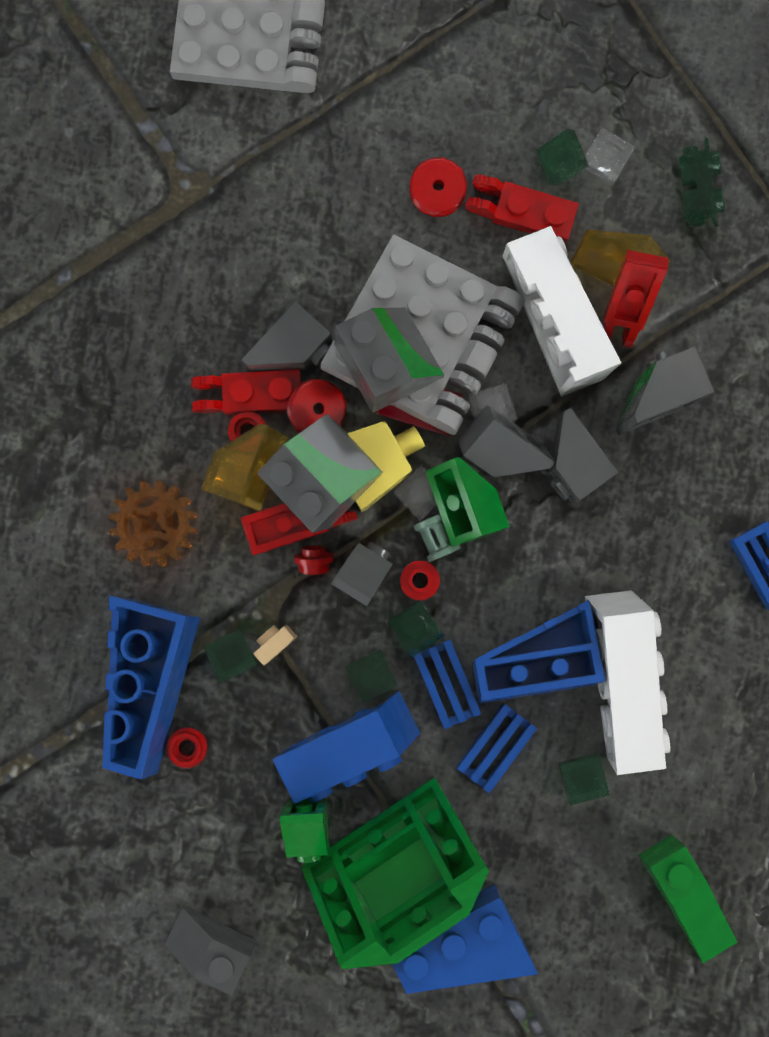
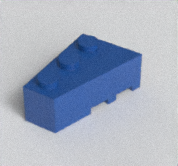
(544, 660)
(347, 750)
(471, 952)

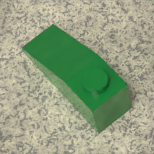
(688, 897)

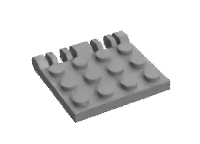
(248, 43)
(446, 310)

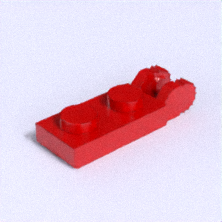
(522, 207)
(634, 294)
(247, 391)
(280, 527)

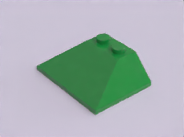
(397, 880)

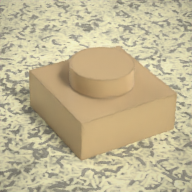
(273, 642)

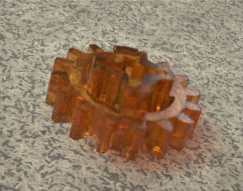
(143, 536)

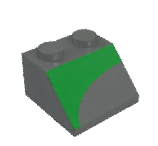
(385, 355)
(667, 386)
(320, 473)

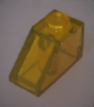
(604, 251)
(236, 466)

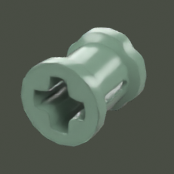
(435, 538)

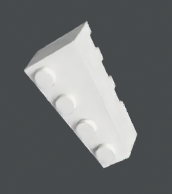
(560, 311)
(631, 685)

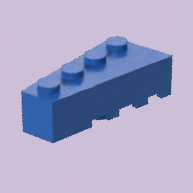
(144, 682)

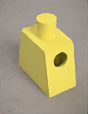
(389, 455)

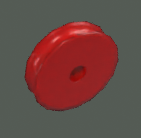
(442, 172)
(307, 395)

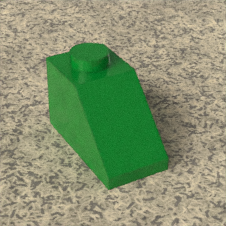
(466, 502)
(305, 829)

